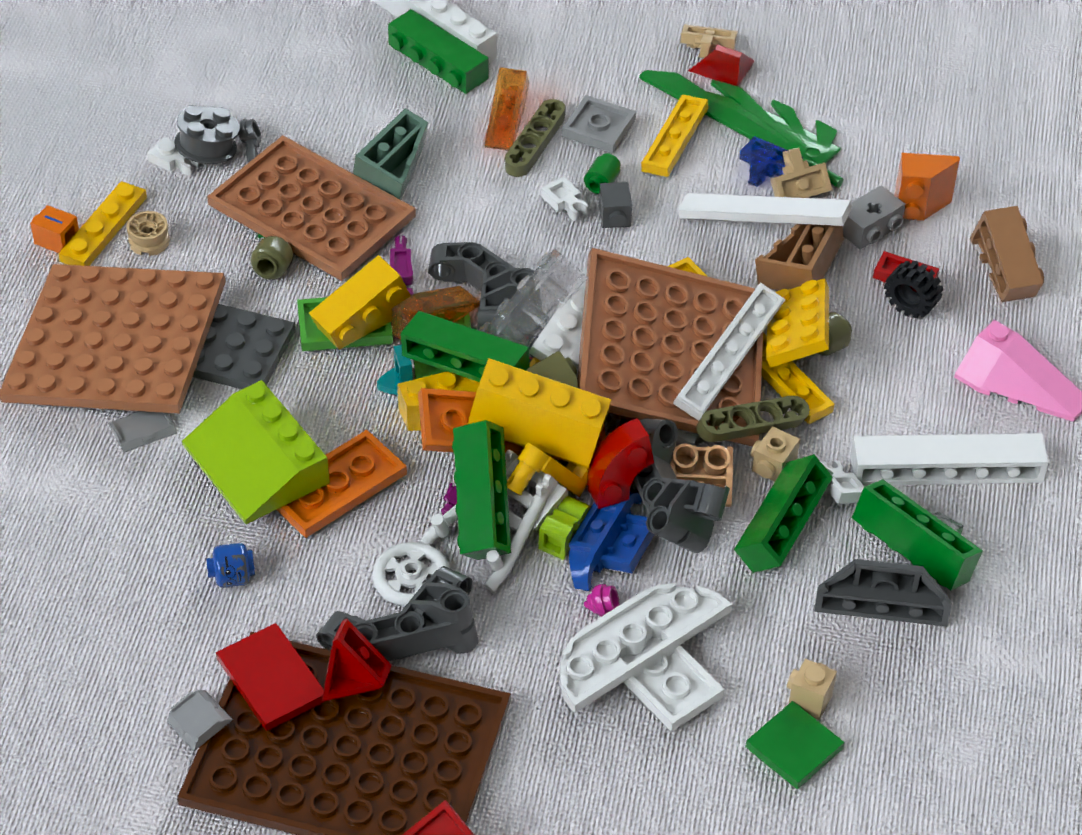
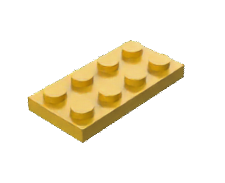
(800, 323)

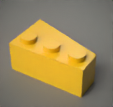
(360, 304)
(408, 394)

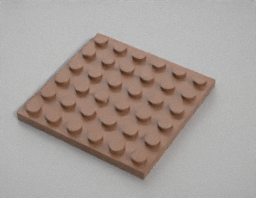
(651, 332)
(114, 338)

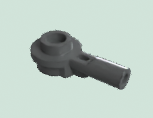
(251, 135)

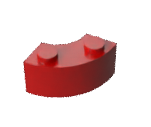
(618, 463)

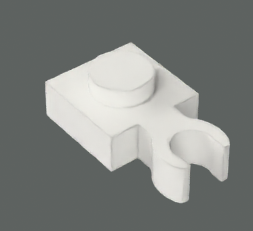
(166, 156)
(564, 195)
(843, 487)

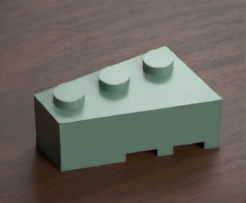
(393, 154)

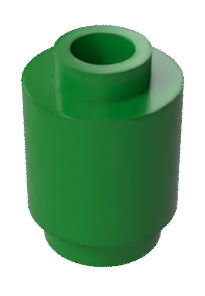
(603, 170)

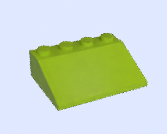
(257, 453)

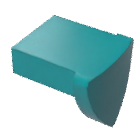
(400, 373)

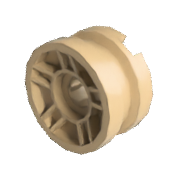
(148, 233)

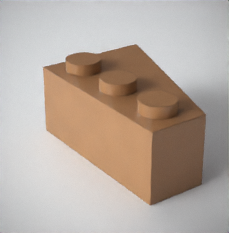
(1009, 253)

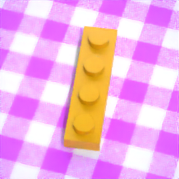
(674, 135)
(103, 225)

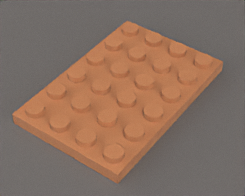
(313, 206)

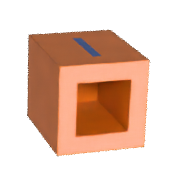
(53, 228)

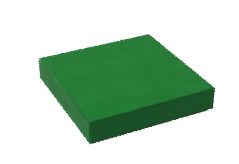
(794, 744)

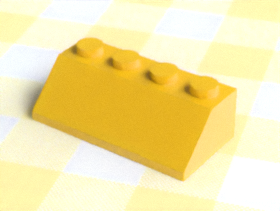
(540, 412)

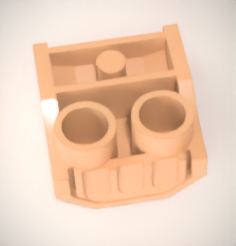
(705, 465)

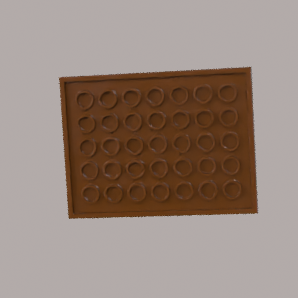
(354, 760)

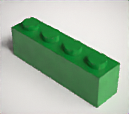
(438, 51)
(458, 347)
(481, 489)
(783, 514)
(916, 534)

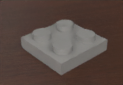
(598, 124)

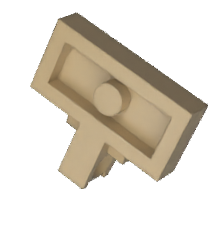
(707, 38)
(799, 178)

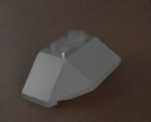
(884, 593)

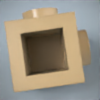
(773, 453)
(812, 687)

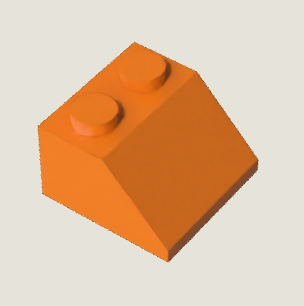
(925, 183)

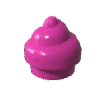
(602, 599)

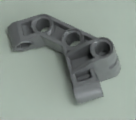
(481, 269)
(676, 507)
(430, 621)

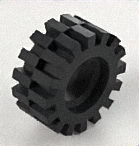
(906, 299)

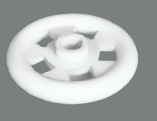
(387, 563)

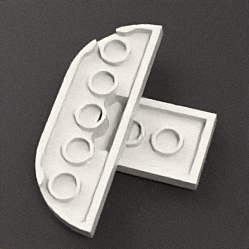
(644, 650)

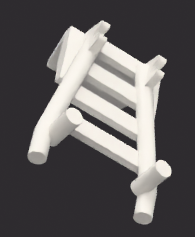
(547, 498)

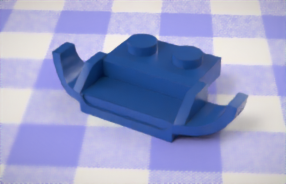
(608, 540)

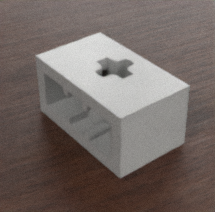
(873, 217)

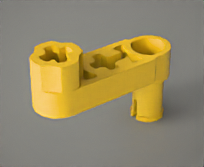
(534, 460)

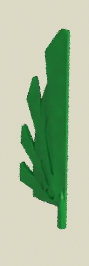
(749, 119)

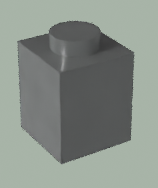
(615, 205)

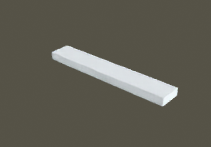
(765, 209)
(728, 351)

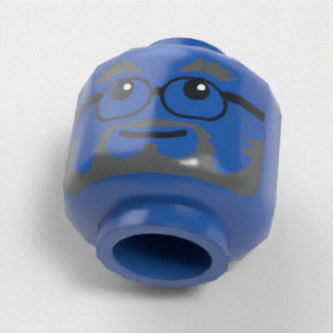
(231, 565)

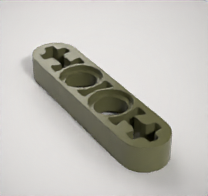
(529, 135)
(751, 414)

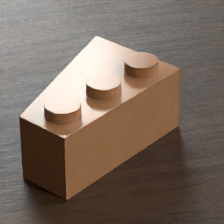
(800, 256)

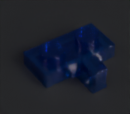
(764, 160)

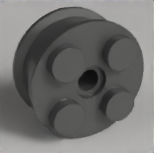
(207, 134)

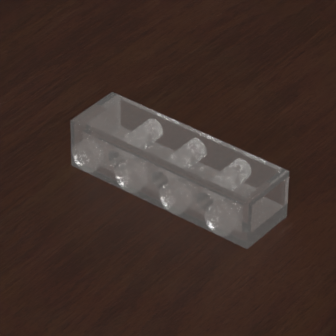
(536, 300)

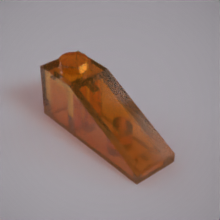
(507, 108)
(445, 303)

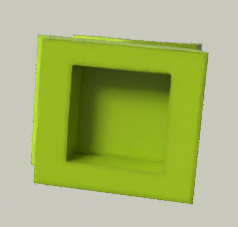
(558, 528)

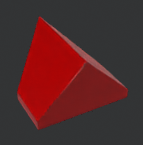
(724, 65)
(353, 665)

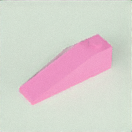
(1012, 367)

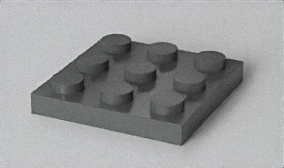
(242, 347)

